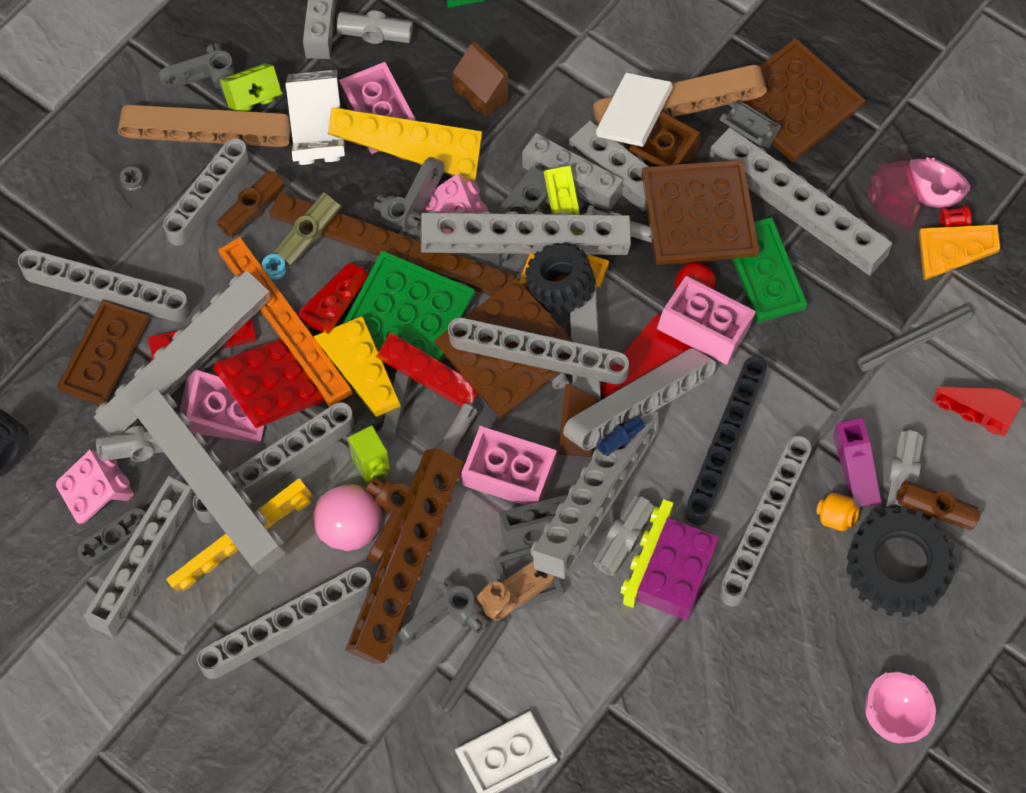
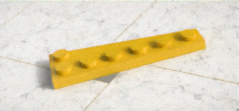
(410, 139)
(293, 497)

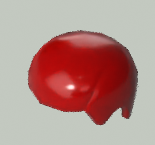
(698, 272)

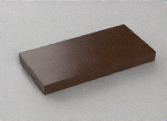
(103, 353)

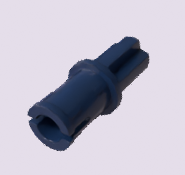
(620, 436)

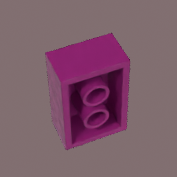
(677, 569)

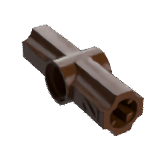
(240, 213)
(926, 500)

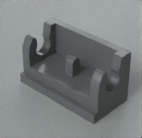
(751, 123)

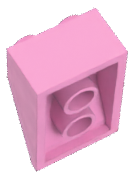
(215, 410)

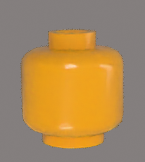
(838, 512)

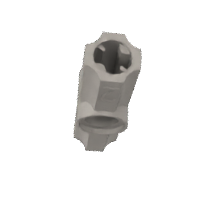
(374, 27)
(134, 443)
(904, 465)
(624, 535)

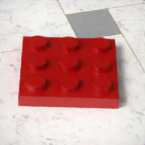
(268, 383)

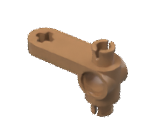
(503, 598)

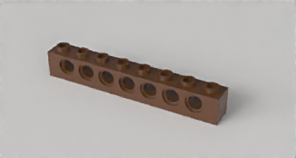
(393, 562)

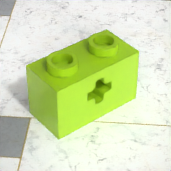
(237, 87)
(369, 454)

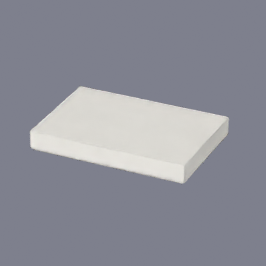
(634, 109)
(506, 755)

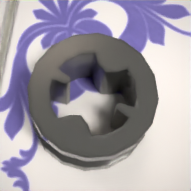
(132, 170)

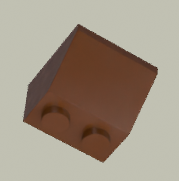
(481, 80)
(669, 143)
(574, 403)

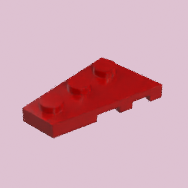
(331, 301)

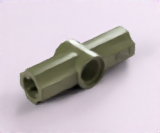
(296, 242)

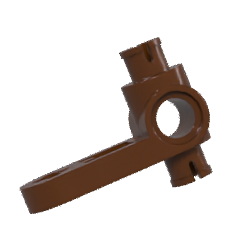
(383, 493)

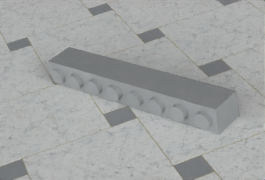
(186, 352)
(208, 481)

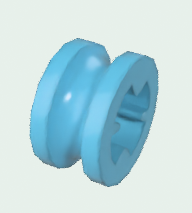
(281, 267)

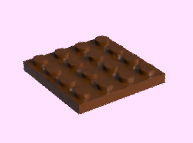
(803, 99)
(699, 212)
(499, 381)

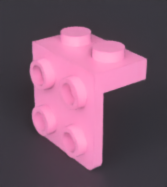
(456, 195)
(91, 485)

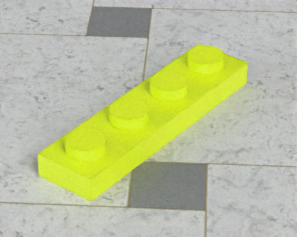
(641, 561)

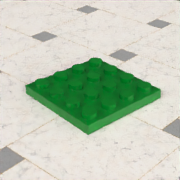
(409, 304)

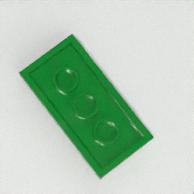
(770, 276)

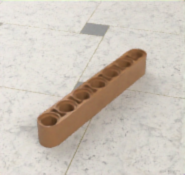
(705, 92)
(204, 125)

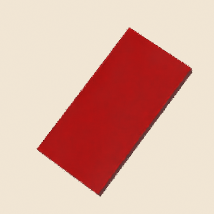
(646, 354)

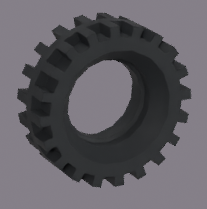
(890, 593)

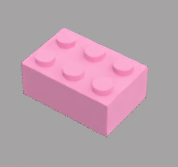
(375, 93)
(706, 320)
(508, 467)

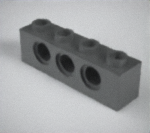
(531, 186)
(526, 523)

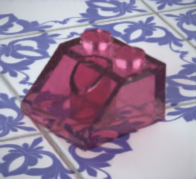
(895, 193)

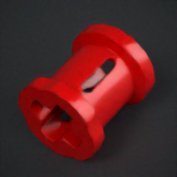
(955, 217)

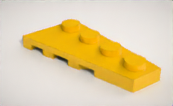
(355, 356)

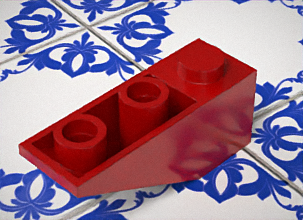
(984, 406)

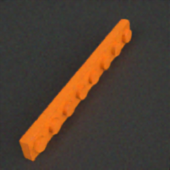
(289, 326)

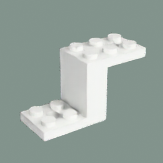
(310, 103)

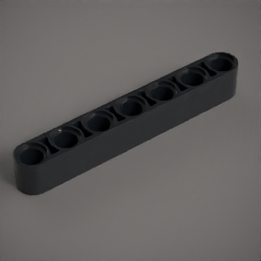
(726, 451)

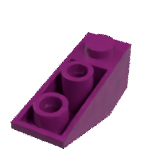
(857, 462)

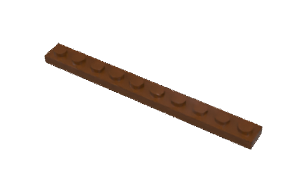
(376, 239)

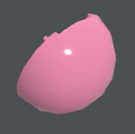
(938, 183)
(347, 517)
(900, 707)

